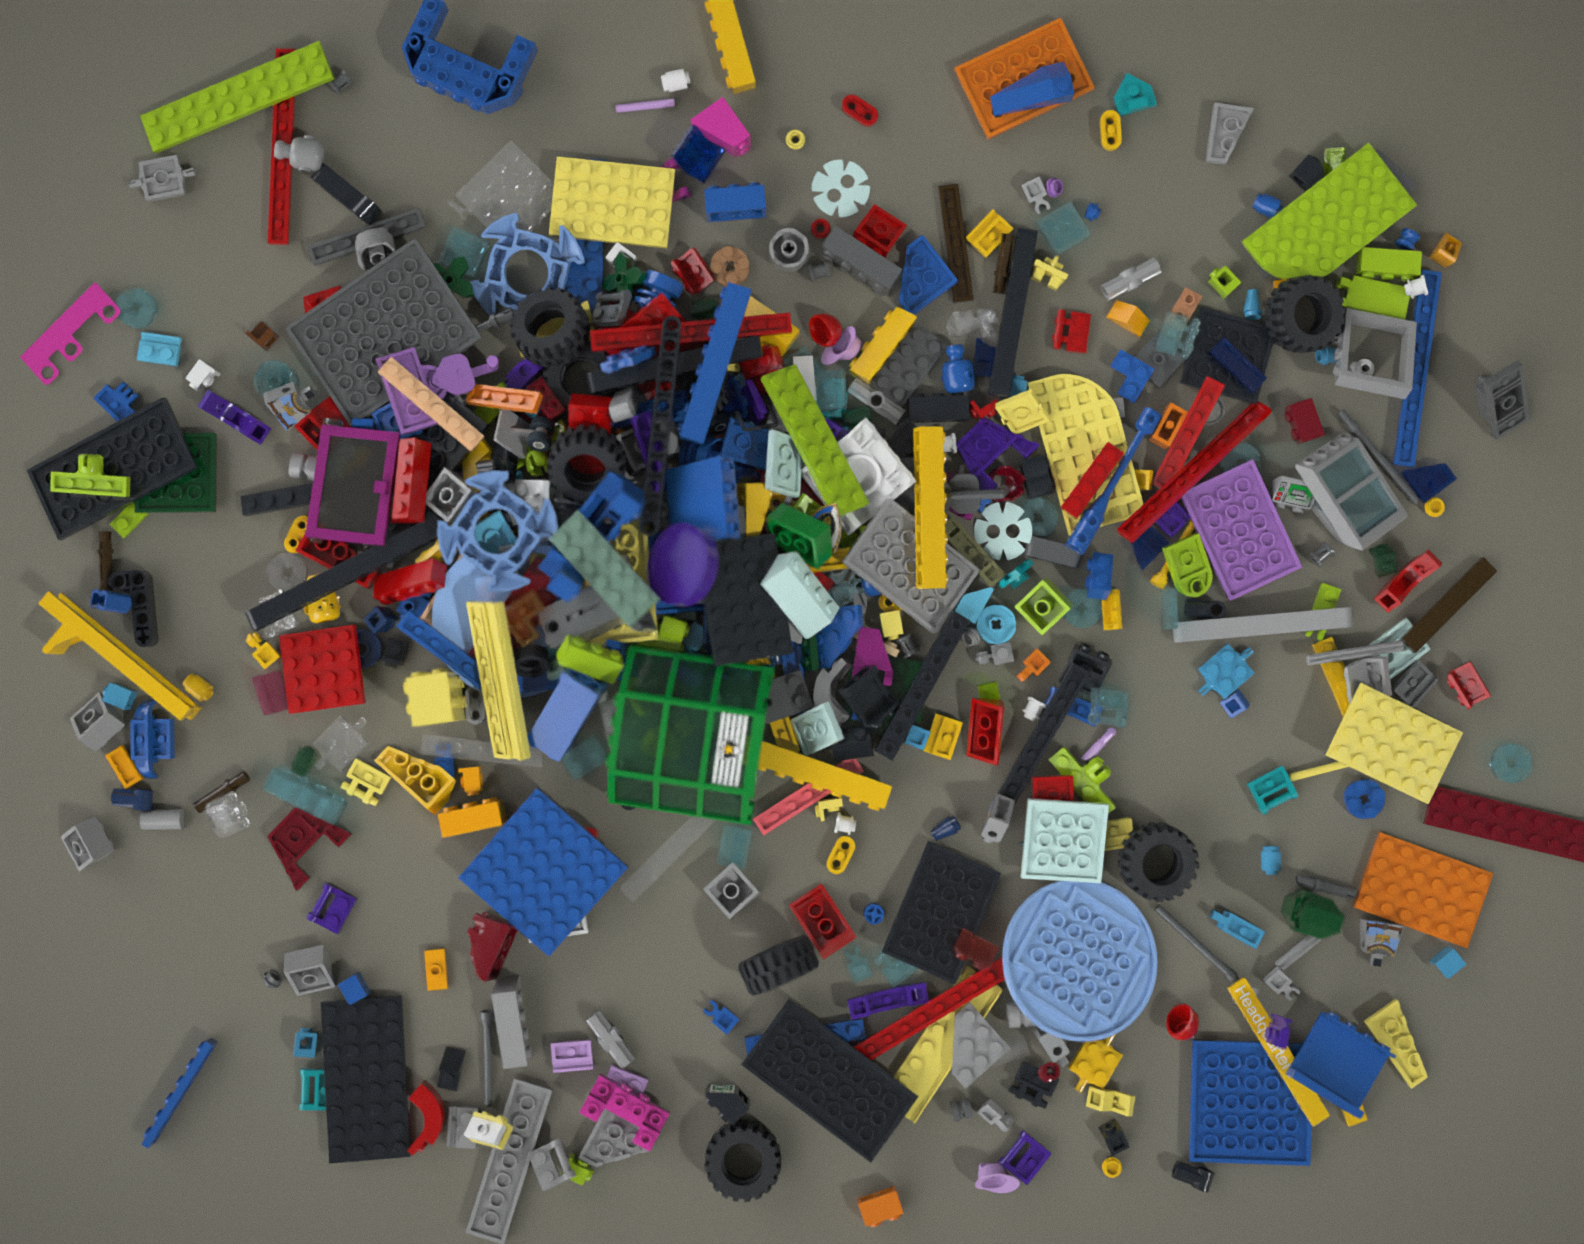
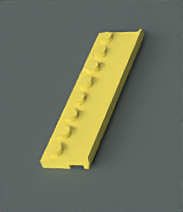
(498, 679)
(933, 1052)

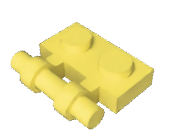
(368, 776)

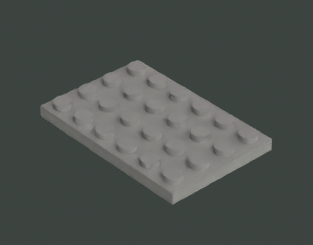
(887, 561)

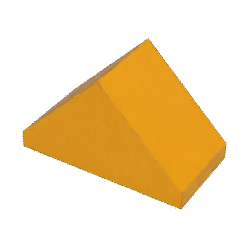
(1446, 251)
(1128, 317)

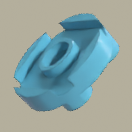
(1007, 624)

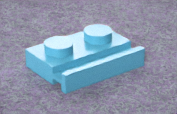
(159, 349)

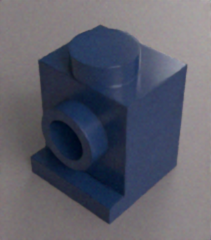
(383, 622)

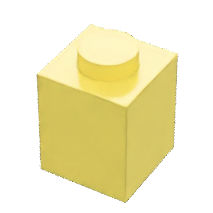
(891, 625)

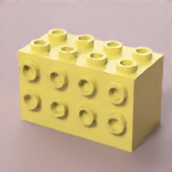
(435, 697)

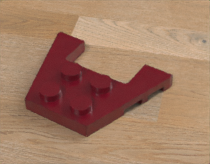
(297, 835)

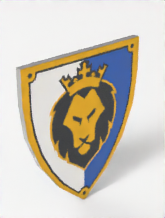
(827, 515)

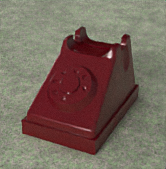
(490, 943)

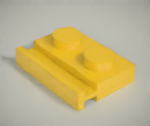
(988, 233)
(943, 736)

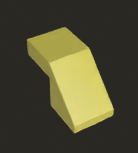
(1110, 1101)

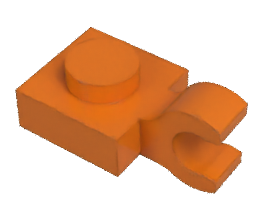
(1034, 663)

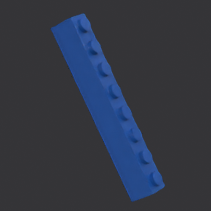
(715, 363)

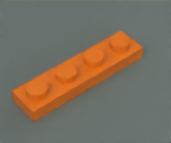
(504, 398)

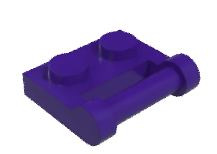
(338, 910)
(1031, 1160)

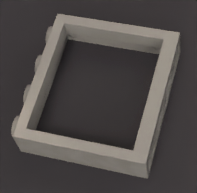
(1370, 383)

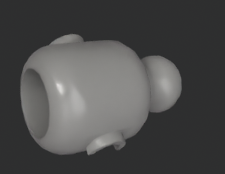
(303, 153)

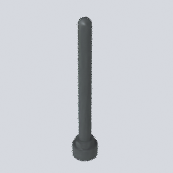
(486, 1018)

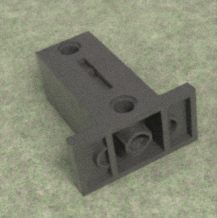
(585, 617)

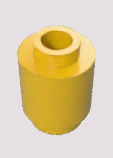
(198, 687)

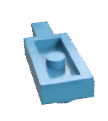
(1238, 928)

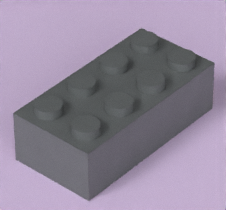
(861, 262)

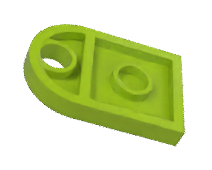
(1188, 564)

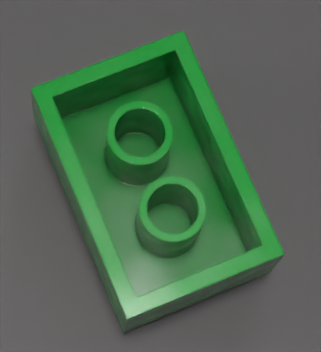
(800, 534)

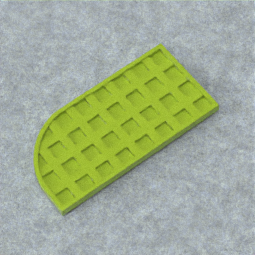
(1331, 219)

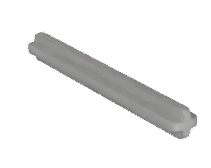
(1356, 652)

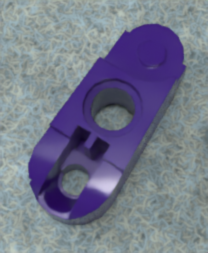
(523, 375)

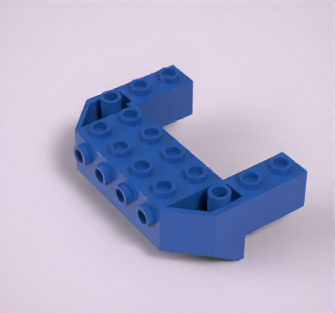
(459, 75)
(612, 499)

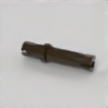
(1003, 264)
(105, 559)
(227, 786)

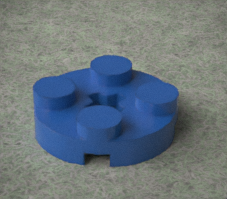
(1360, 788)

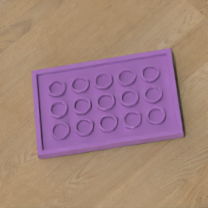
(1240, 530)

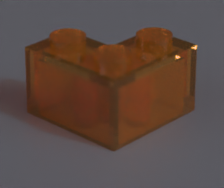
(520, 614)

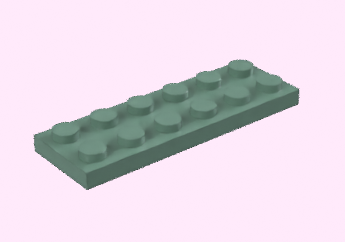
(604, 569)

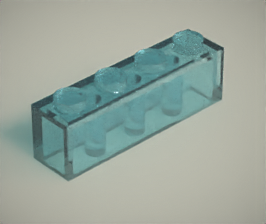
(305, 795)

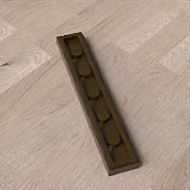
(955, 242)
(1448, 605)

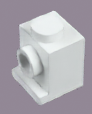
(201, 376)

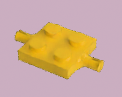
(1095, 1062)

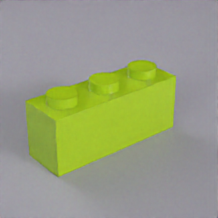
(1388, 263)
(590, 659)

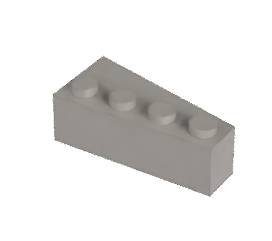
(510, 1022)

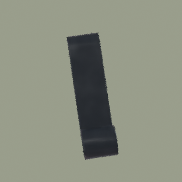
(346, 194)
(500, 460)
(137, 608)

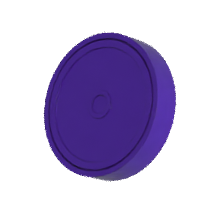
(682, 564)

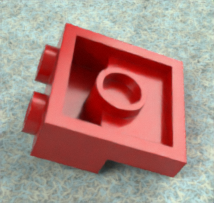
(879, 230)
(757, 368)
(1053, 787)

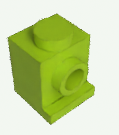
(1229, 278)
(582, 1170)

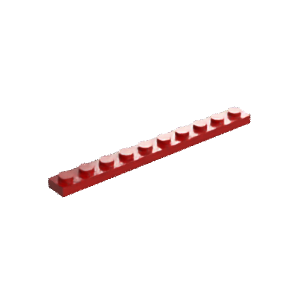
(281, 170)
(691, 332)
(1193, 471)
(932, 1011)

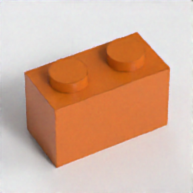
(1168, 426)
(880, 1206)

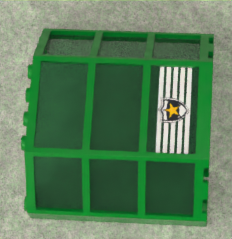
(688, 734)

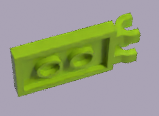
(1374, 296)

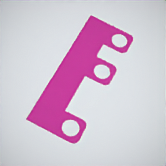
(61, 331)

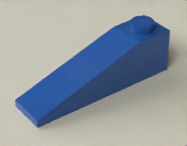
(1039, 89)

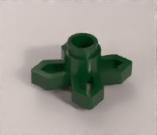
(456, 271)
(626, 276)

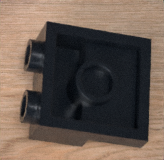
(902, 440)
(1094, 662)

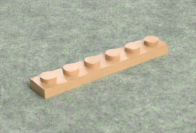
(431, 404)

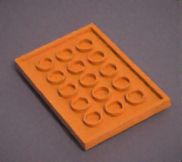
(1014, 61)
(1423, 890)

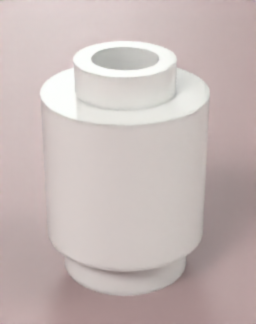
(675, 80)

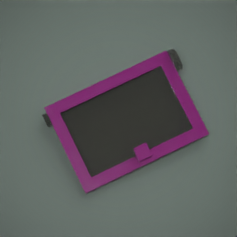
(352, 484)

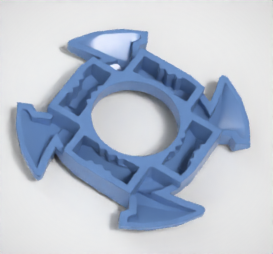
(511, 240)
(463, 537)

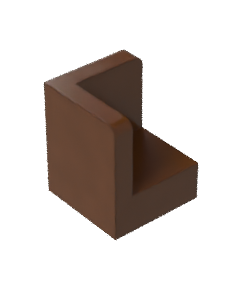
(263, 335)

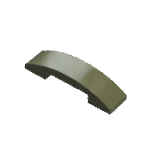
(973, 552)

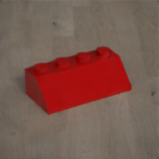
(411, 481)

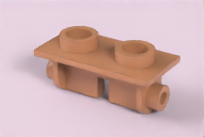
(1187, 303)

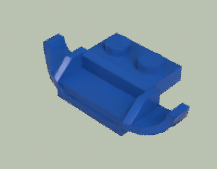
(150, 739)

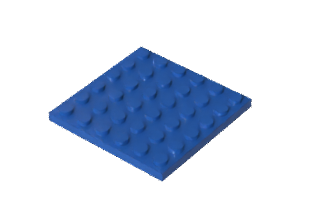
(543, 871)
(1244, 1107)

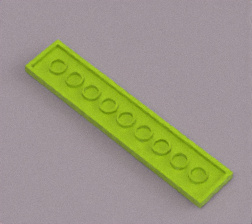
(237, 97)

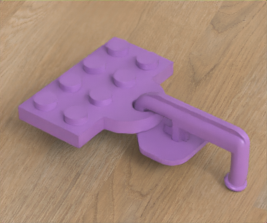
(451, 376)

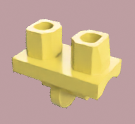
(1041, 269)

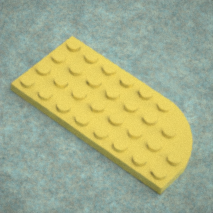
(1078, 429)

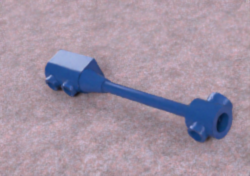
(1093, 517)

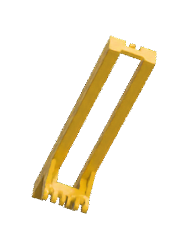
(80, 626)

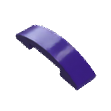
(887, 999)

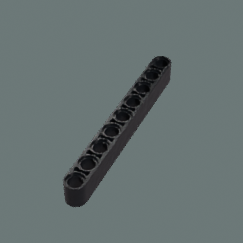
(1012, 313)
(646, 370)

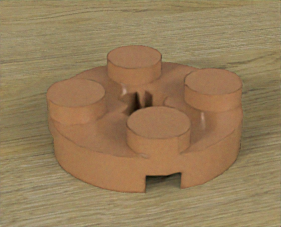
(733, 255)

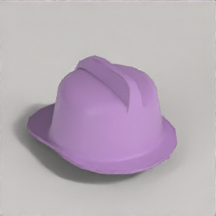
(844, 349)
(994, 1178)

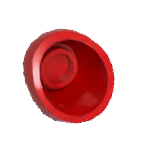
(825, 329)
(1182, 1022)

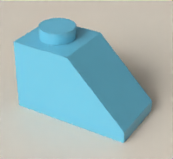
(972, 604)

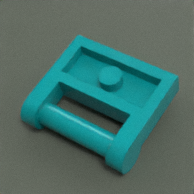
(1269, 784)
(319, 1096)

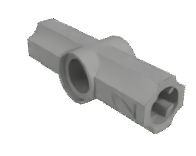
(1131, 279)
(865, 393)
(610, 1039)

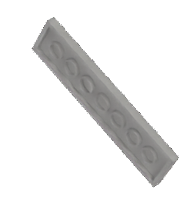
(508, 1167)

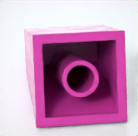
(723, 128)

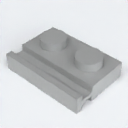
(458, 1122)

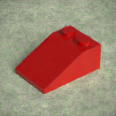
(822, 921)

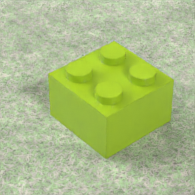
(1044, 606)

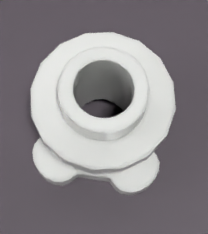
(1416, 287)
(1367, 364)
(950, 444)
(1033, 709)
(845, 824)

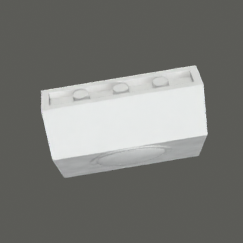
(874, 467)

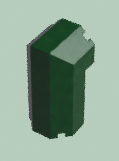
(1312, 914)

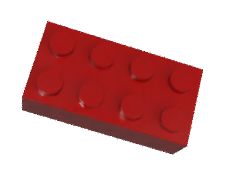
(589, 411)

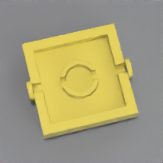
(1022, 412)

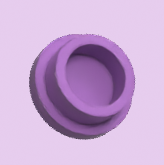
(1054, 187)

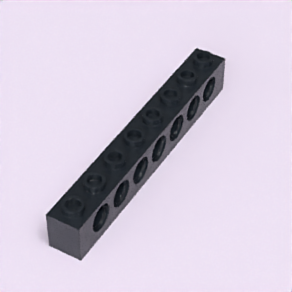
(922, 685)

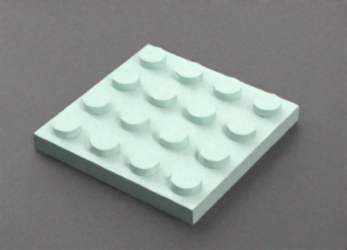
(1064, 840)

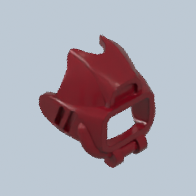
(1013, 480)

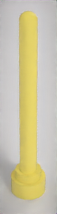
(1316, 770)

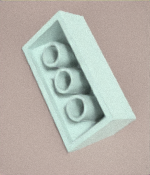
(800, 594)

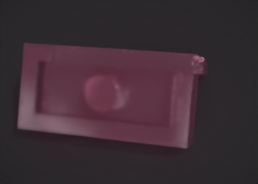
(271, 692)

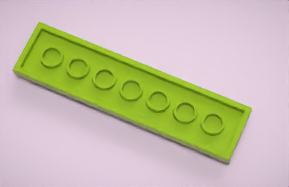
(814, 440)

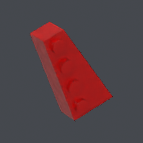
(332, 553)

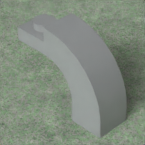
(826, 688)

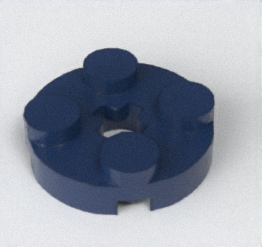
(374, 648)

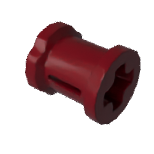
(1053, 1075)

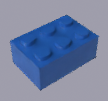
(735, 202)

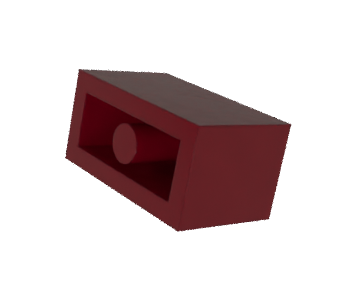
(1304, 421)

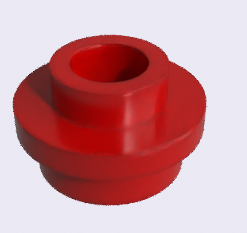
(820, 222)

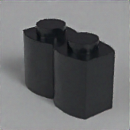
(1037, 477)

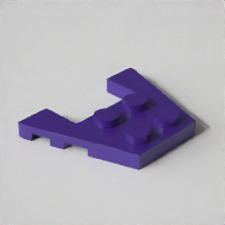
(985, 444)

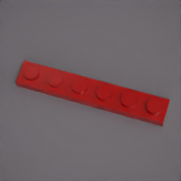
(1189, 431)

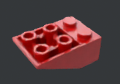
(311, 424)

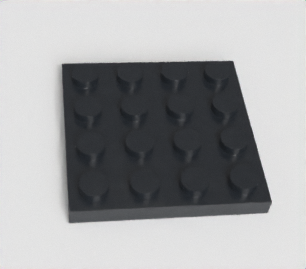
(1245, 335)

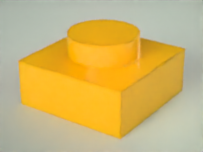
(1144, 479)

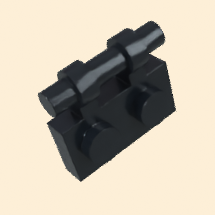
(1028, 1076)

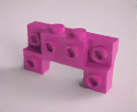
(627, 1105)

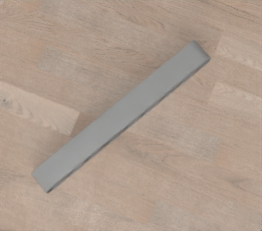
(1263, 624)

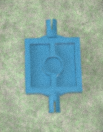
(1225, 671)

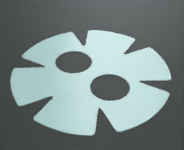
(856, 193)
(996, 545)

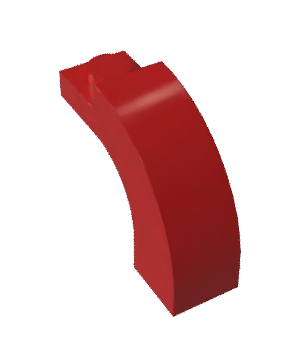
(1406, 579)
(433, 1109)

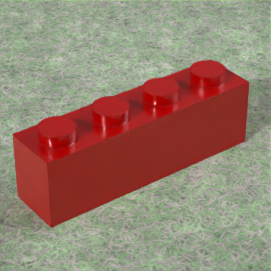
(1092, 480)
(409, 581)

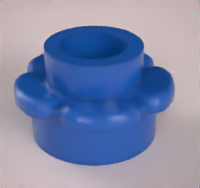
(1092, 211)

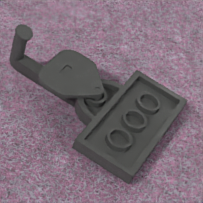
(961, 492)

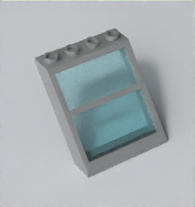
(1351, 491)

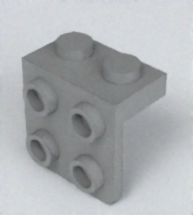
(1369, 671)

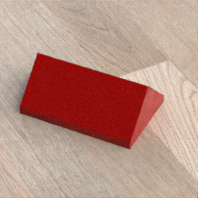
(985, 730)

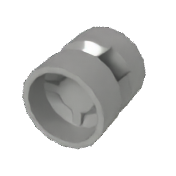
(302, 466)
(1015, 1016)

